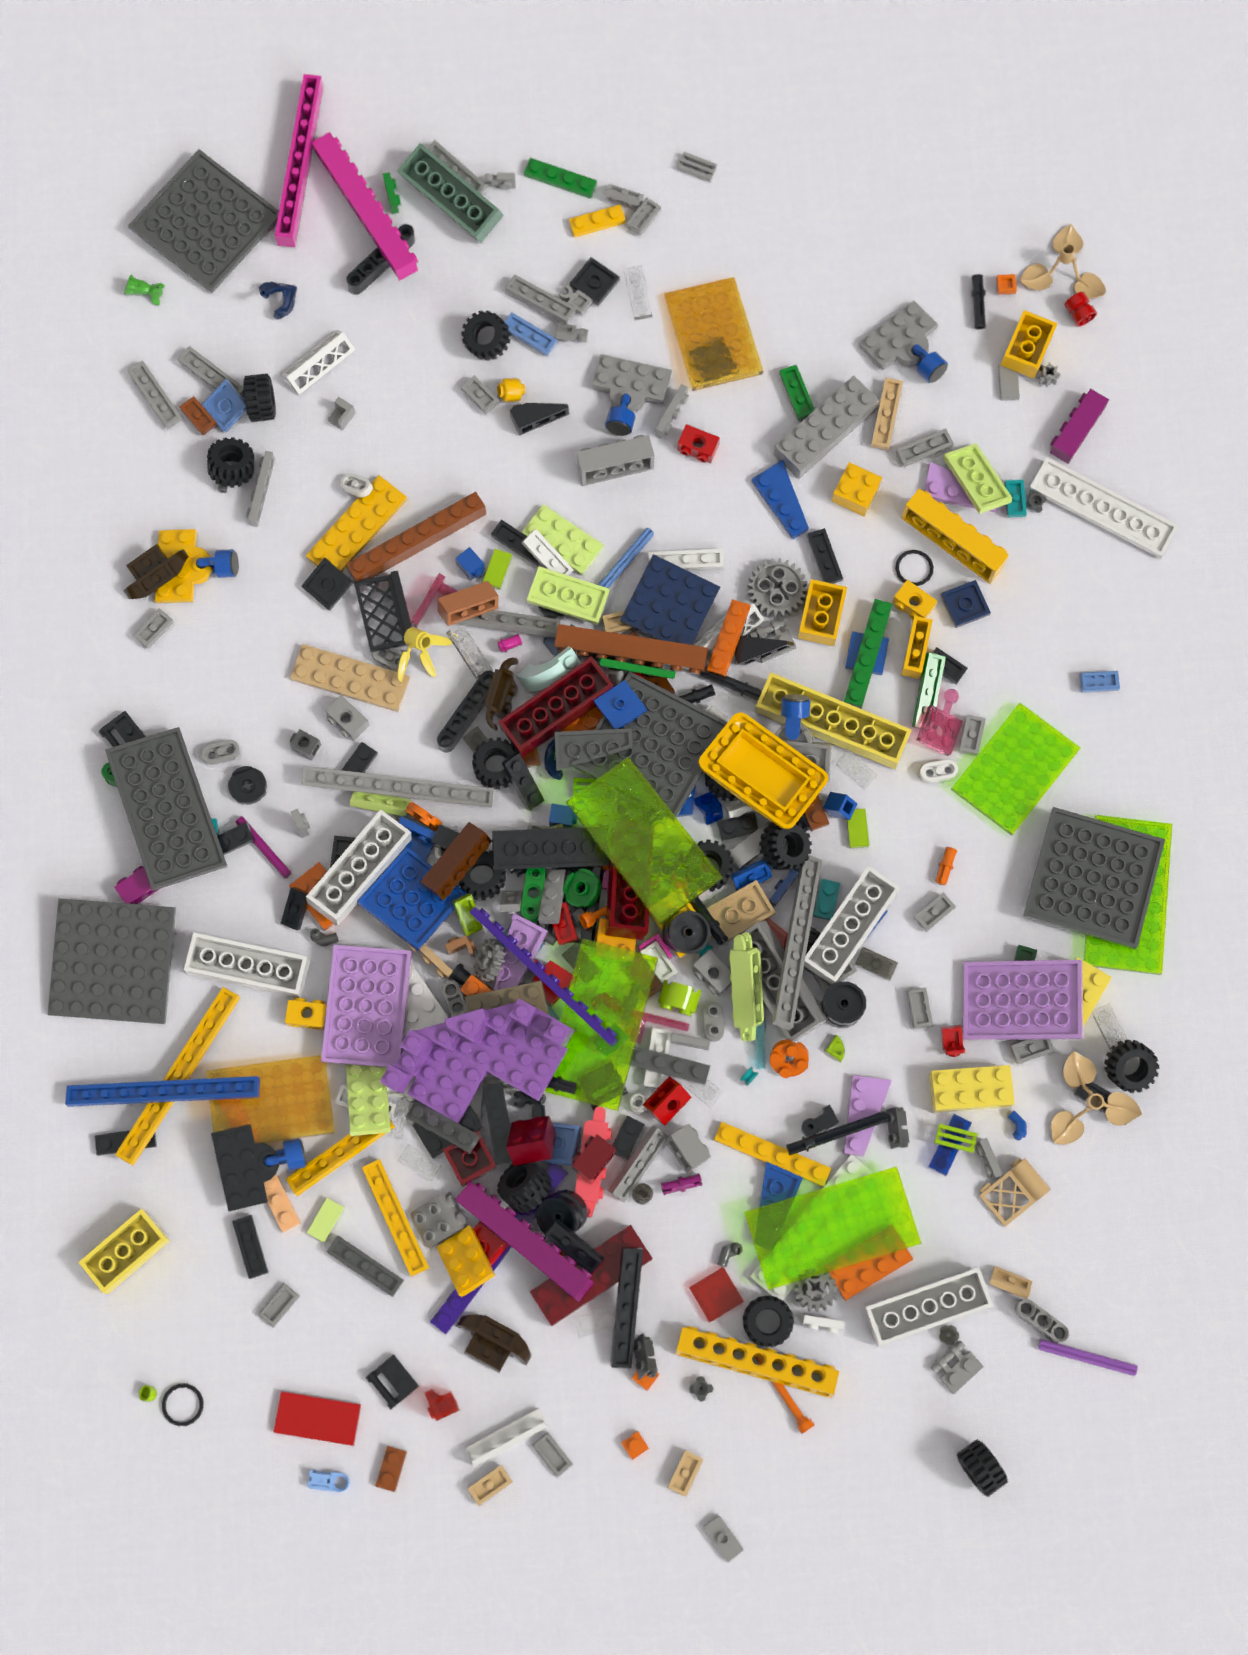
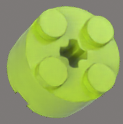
(679, 997)

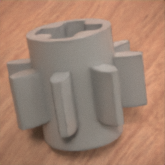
(1048, 374)

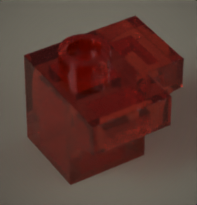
(441, 1405)

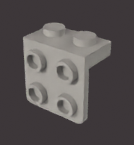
(438, 1219)

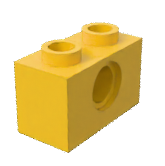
(911, 592)
(295, 1011)

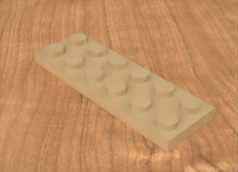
(349, 678)

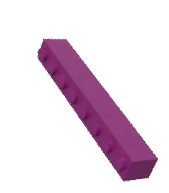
(524, 1241)

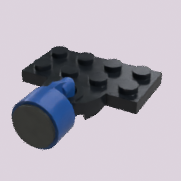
(249, 1164)

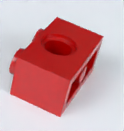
(694, 435)
(667, 1100)

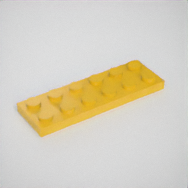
(358, 525)

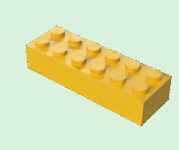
(955, 535)

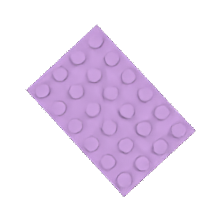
(1023, 1000)
(366, 1006)

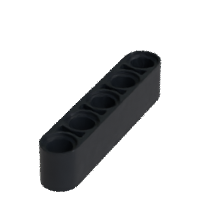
(371, 263)
(465, 720)

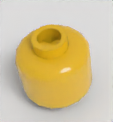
(510, 390)

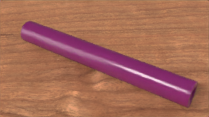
(267, 851)

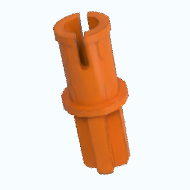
(946, 865)

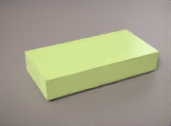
(325, 1220)

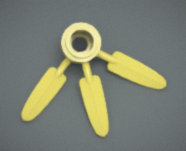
(420, 640)

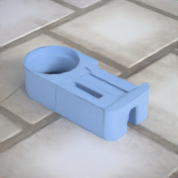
(325, 1481)

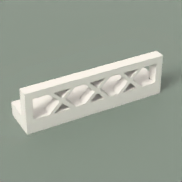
(313, 357)
(710, 637)
(506, 1437)

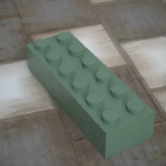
(450, 193)

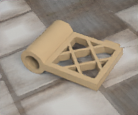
(1028, 1182)

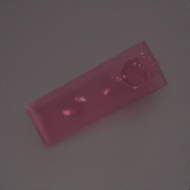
(437, 586)
(662, 1021)

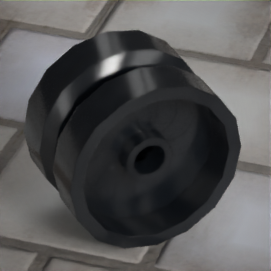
(688, 921)
(851, 996)
(564, 1206)

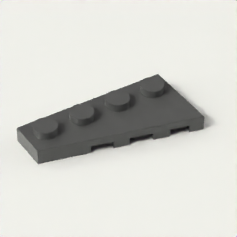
(585, 746)

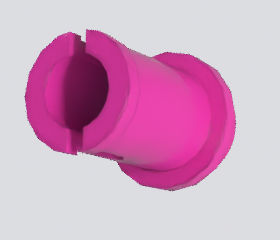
(509, 643)

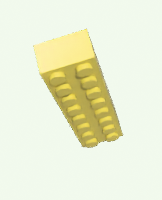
(838, 722)

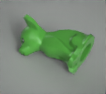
(140, 287)

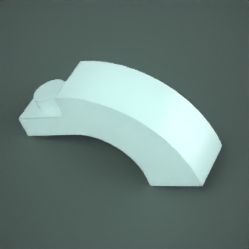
(540, 677)

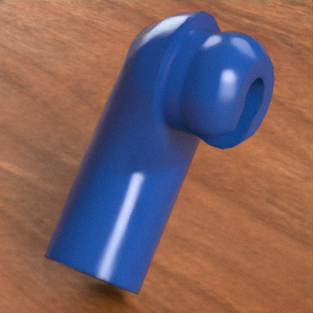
(1020, 1125)

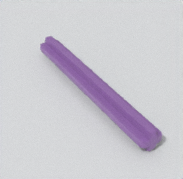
(1087, 1357)

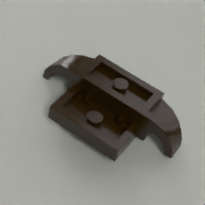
(153, 571)
(501, 692)
(493, 1342)

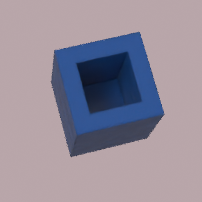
(470, 564)
(840, 805)
(562, 814)

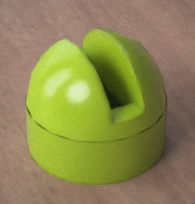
(147, 1393)

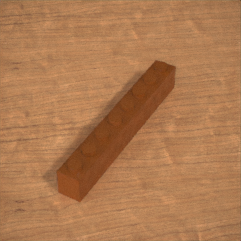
(417, 538)
(632, 648)

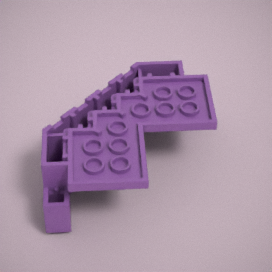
(455, 1056)

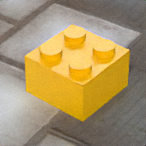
(856, 489)

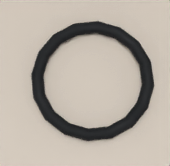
(914, 552)
(199, 1410)

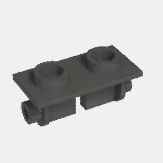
(897, 1137)
(643, 1349)

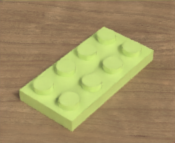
(977, 478)
(568, 540)
(568, 595)
(367, 1100)

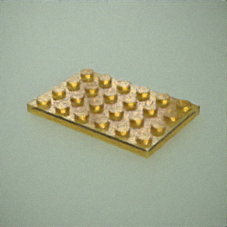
(713, 333)
(290, 1103)

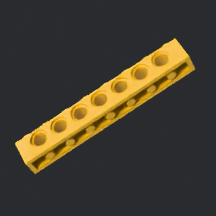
(765, 1371)

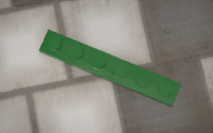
(868, 653)

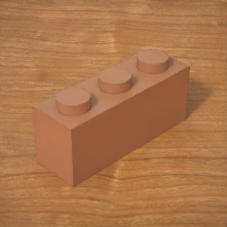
(467, 603)

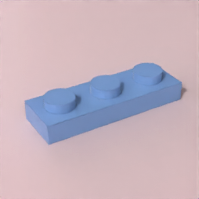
(530, 334)

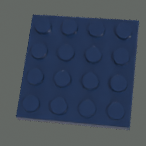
(669, 602)

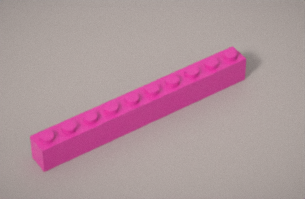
(299, 161)
(365, 206)

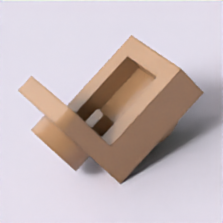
(456, 944)

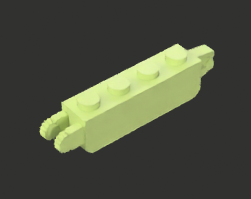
(746, 986)

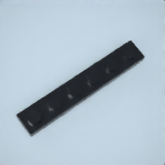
(626, 1307)

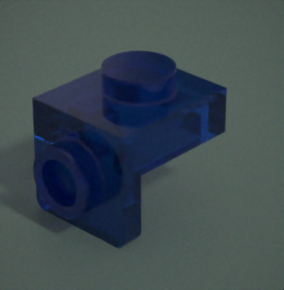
(709, 807)

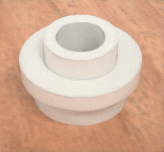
(634, 1100)

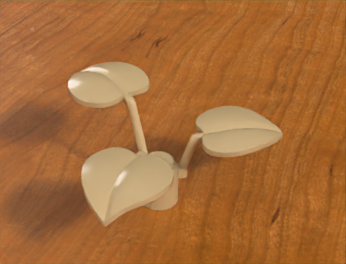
(1068, 244)
(1120, 1107)

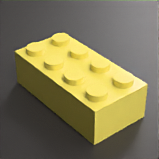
(971, 1088)
(124, 1251)

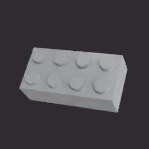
(615, 460)

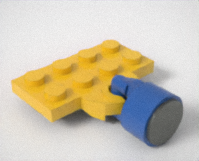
(195, 569)

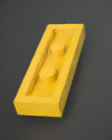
(597, 221)

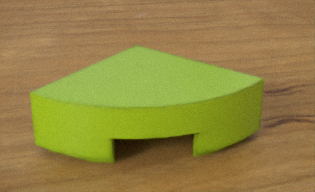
(836, 1048)

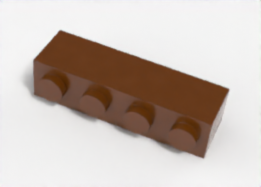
(456, 861)

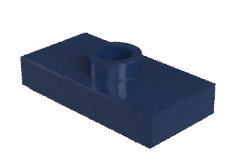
(782, 887)

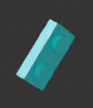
(1017, 507)
(826, 899)

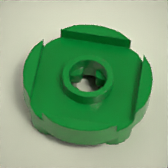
(589, 895)

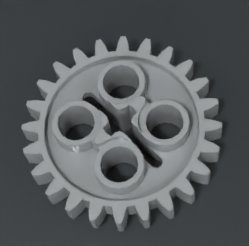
(790, 579)

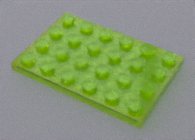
(1015, 769)

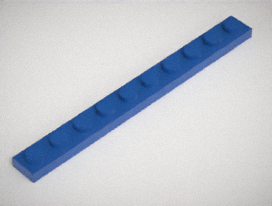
(163, 1091)

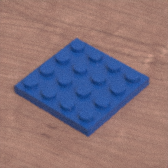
(405, 904)

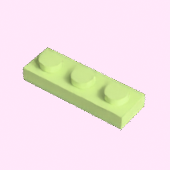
(375, 802)

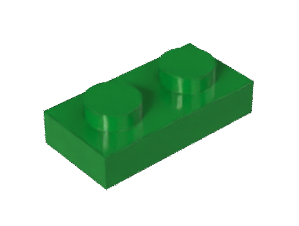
(390, 185)

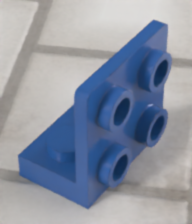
(421, 838)

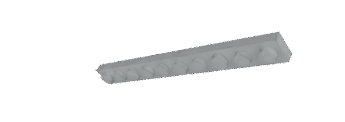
(397, 786)
(796, 944)

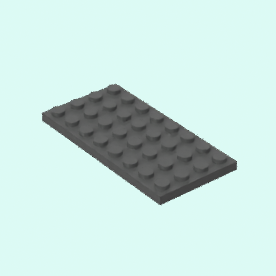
(166, 808)

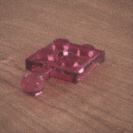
(949, 724)

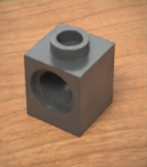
(308, 751)

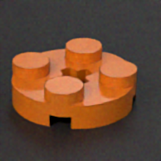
(423, 816)
(792, 1049)

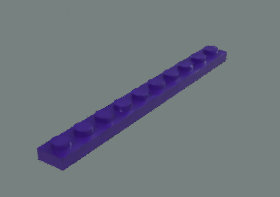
(551, 981)
(455, 1304)

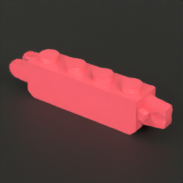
(593, 1192)

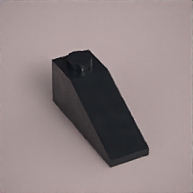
(534, 415)
(754, 648)

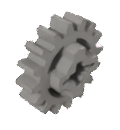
(489, 959)
(816, 1299)

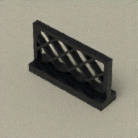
(399, 604)
(588, 933)

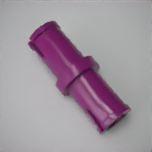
(681, 1184)

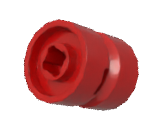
(1080, 308)

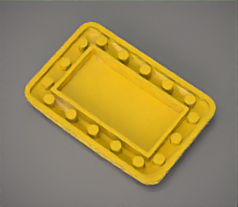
(763, 771)

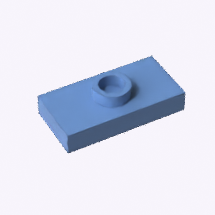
(1099, 681)

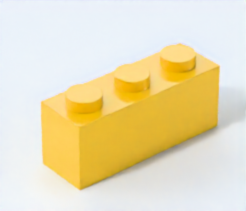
(916, 647)

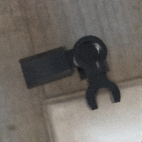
(538, 1108)

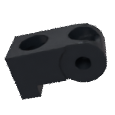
(821, 1123)

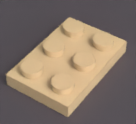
(742, 910)

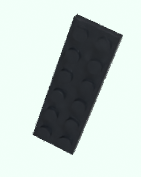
(545, 849)

